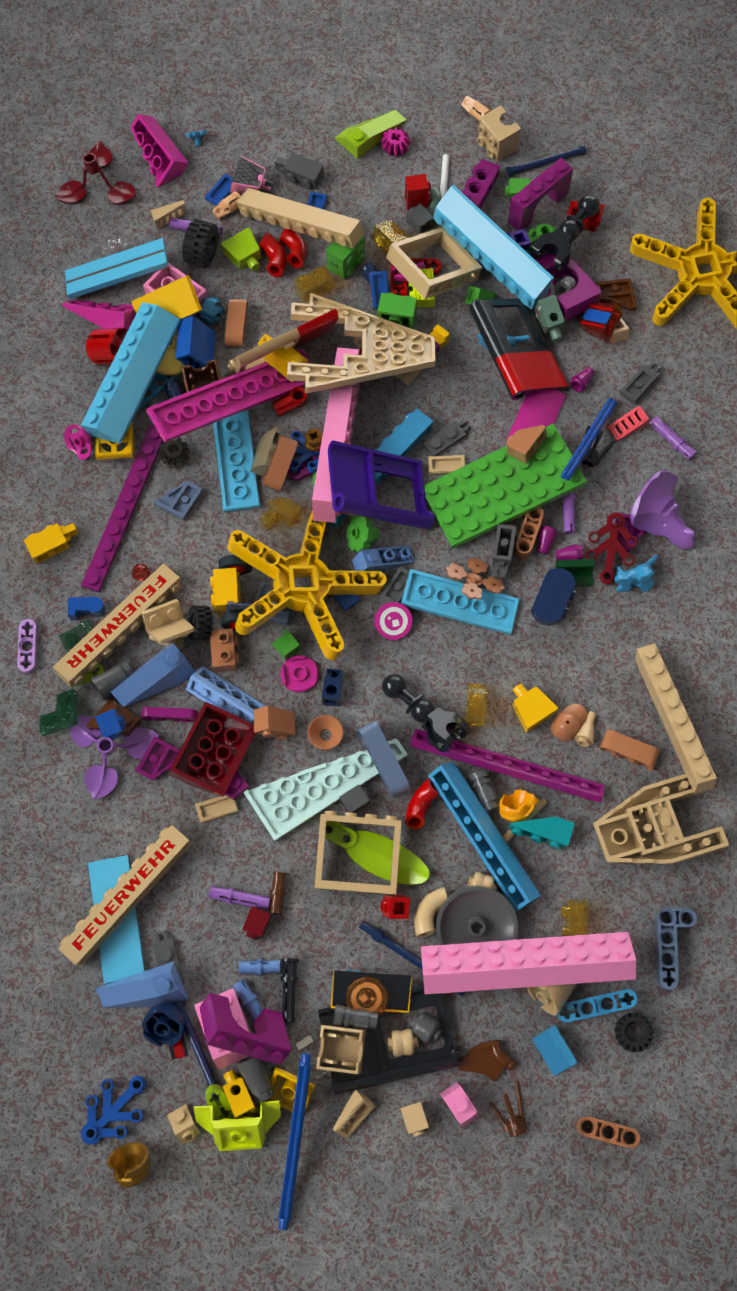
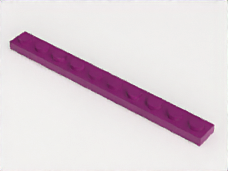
(123, 510)
(514, 767)

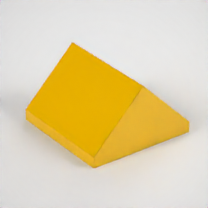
(284, 1089)

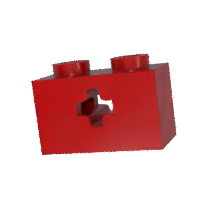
(417, 191)

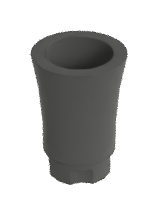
(110, 679)
(256, 1078)

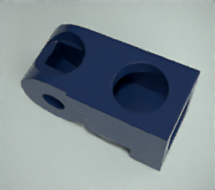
(332, 687)

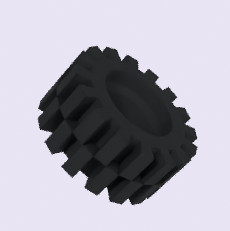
(201, 619)
(643, 1023)

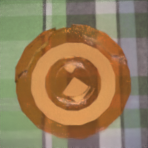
(367, 994)

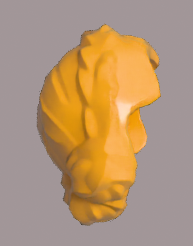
(517, 806)

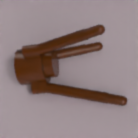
(514, 1124)

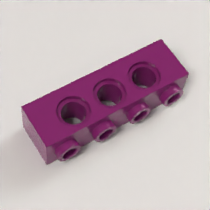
(481, 182)

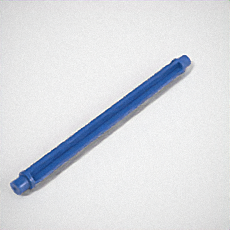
(294, 1141)

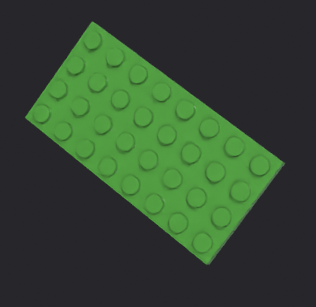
(500, 489)

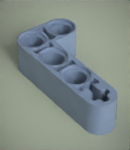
(383, 759)
(670, 949)

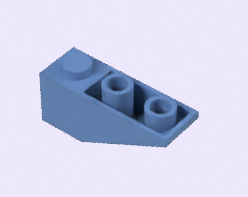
(383, 558)

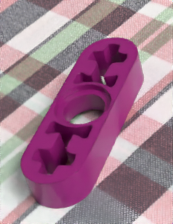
(163, 713)

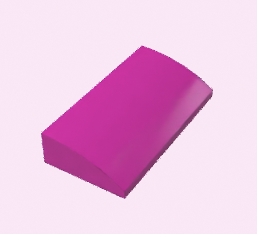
(538, 409)

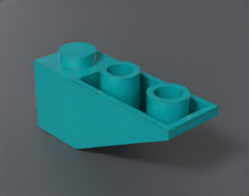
(549, 830)

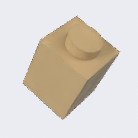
(414, 1119)

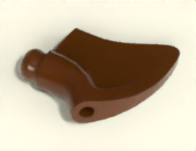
(487, 1059)

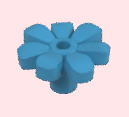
(196, 136)

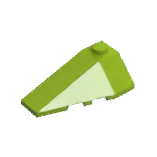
(365, 135)

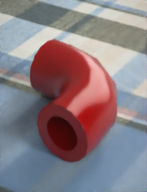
(297, 247)
(276, 255)
(419, 805)

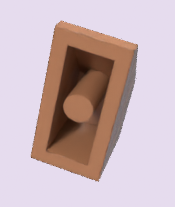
(526, 442)

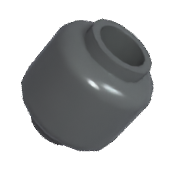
(426, 1027)

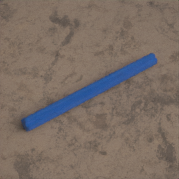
(588, 440)

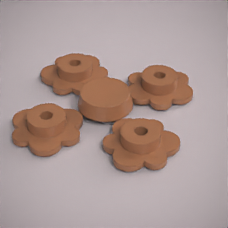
(473, 579)

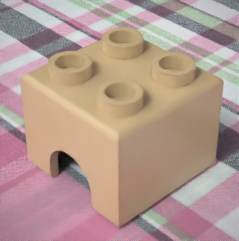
(496, 137)
(341, 1049)

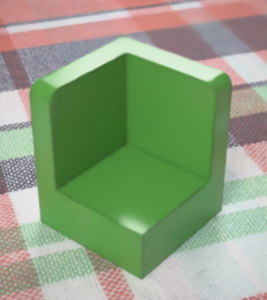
(478, 293)
(286, 645)

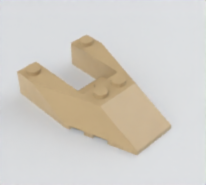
(648, 831)

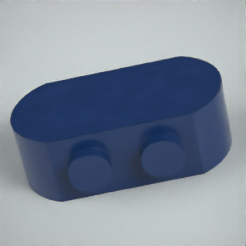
(553, 597)

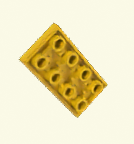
(176, 298)

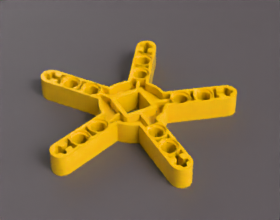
(686, 263)
(303, 599)

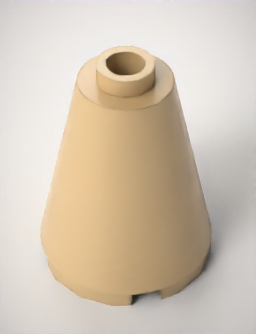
(552, 996)

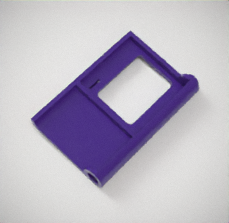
(355, 486)

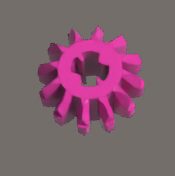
(395, 142)

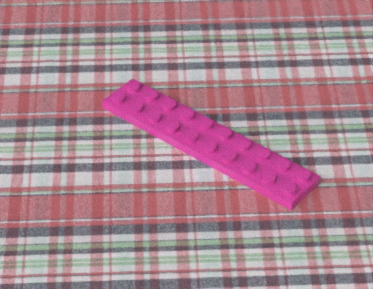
(220, 400)

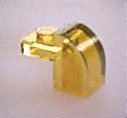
(282, 509)
(476, 704)

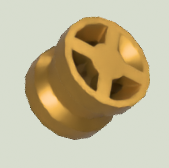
(313, 445)

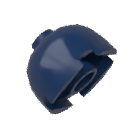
(163, 1024)

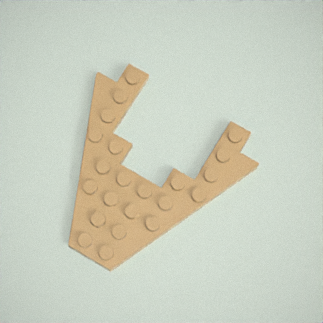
(386, 348)

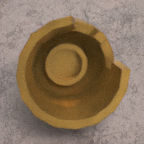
(129, 1164)

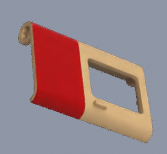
(292, 338)

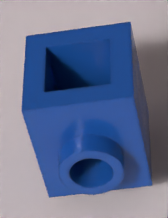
(111, 724)

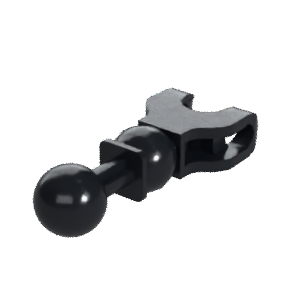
(560, 240)
(436, 722)

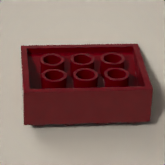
(212, 750)

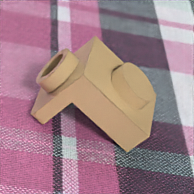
(183, 1124)

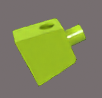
(242, 250)

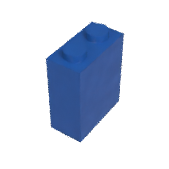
(194, 343)

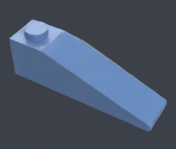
(158, 674)
(145, 989)

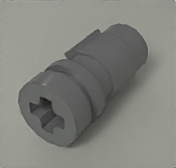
(485, 792)
(354, 1017)

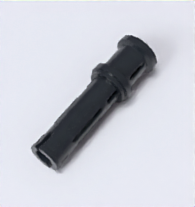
(289, 977)

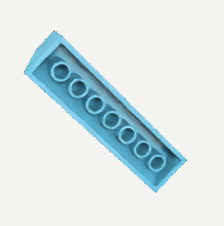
(493, 247)
(130, 373)

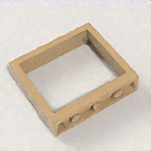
(428, 287)
(369, 819)

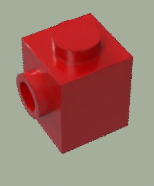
(395, 906)

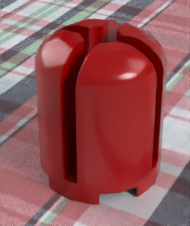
(104, 344)

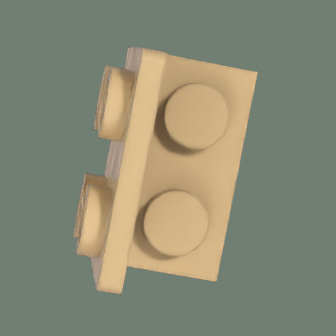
(166, 622)

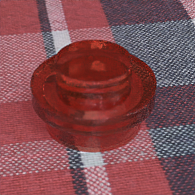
(140, 572)

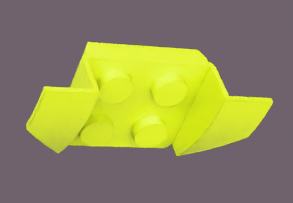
(239, 1133)

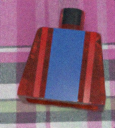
(600, 320)

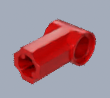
(288, 402)

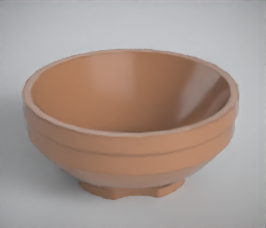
(321, 723)

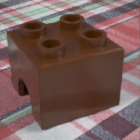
(199, 377)

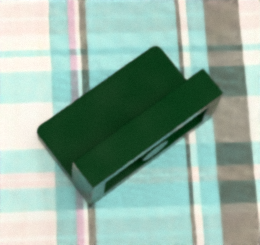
(580, 569)

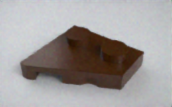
(618, 292)
(131, 719)

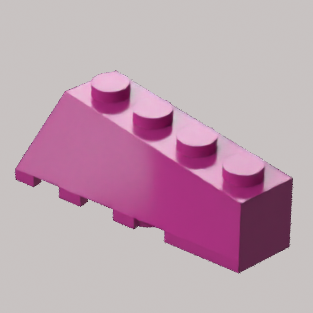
(158, 149)

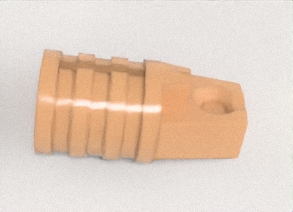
(474, 107)
(227, 205)

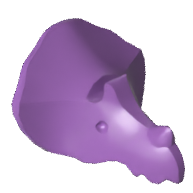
(658, 512)

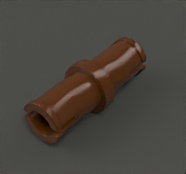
(277, 893)

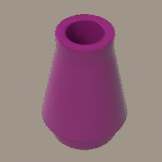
(581, 380)
(546, 538)
(571, 552)

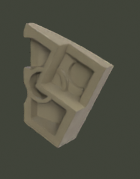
(265, 451)

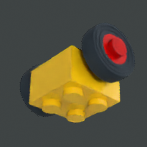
(226, 588)

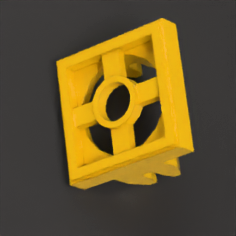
(127, 452)

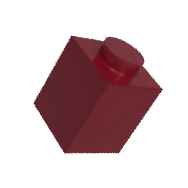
(256, 923)

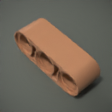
(235, 322)
(280, 463)
(525, 540)
(629, 748)
(618, 1132)

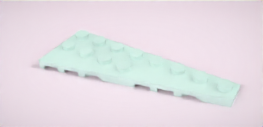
(298, 798)

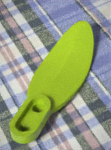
(374, 854)

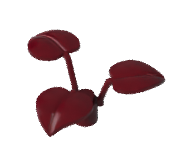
(97, 157)

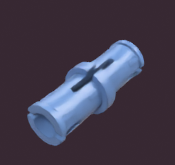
(259, 967)
(248, 998)

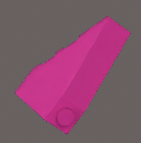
(103, 314)

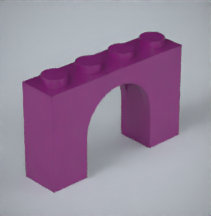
(553, 182)
(581, 296)
(223, 1032)

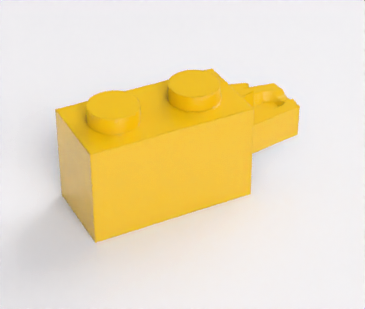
(280, 358)
(50, 541)

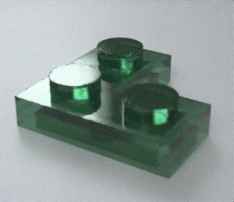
(64, 716)

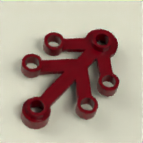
(612, 544)

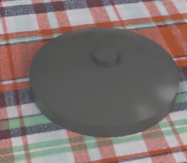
(476, 916)

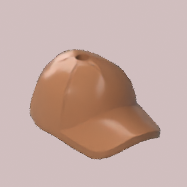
(575, 715)

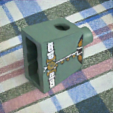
(548, 308)

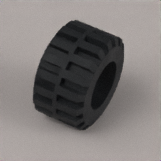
(200, 243)

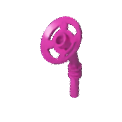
(80, 439)

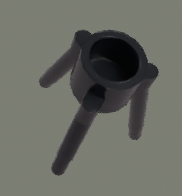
(592, 455)

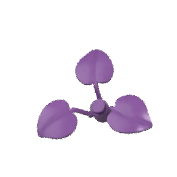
(102, 780)

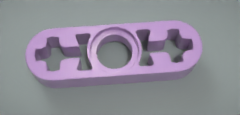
(21, 641)

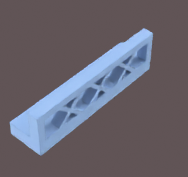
(222, 698)

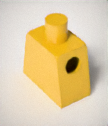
(532, 707)
(243, 1103)

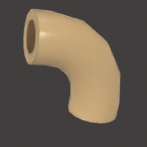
(426, 913)

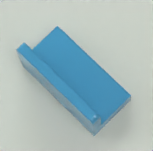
(554, 1050)

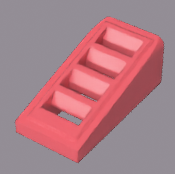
(638, 411)

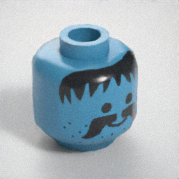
(211, 310)

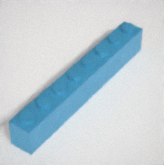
(401, 443)
(484, 836)

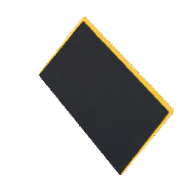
(397, 987)

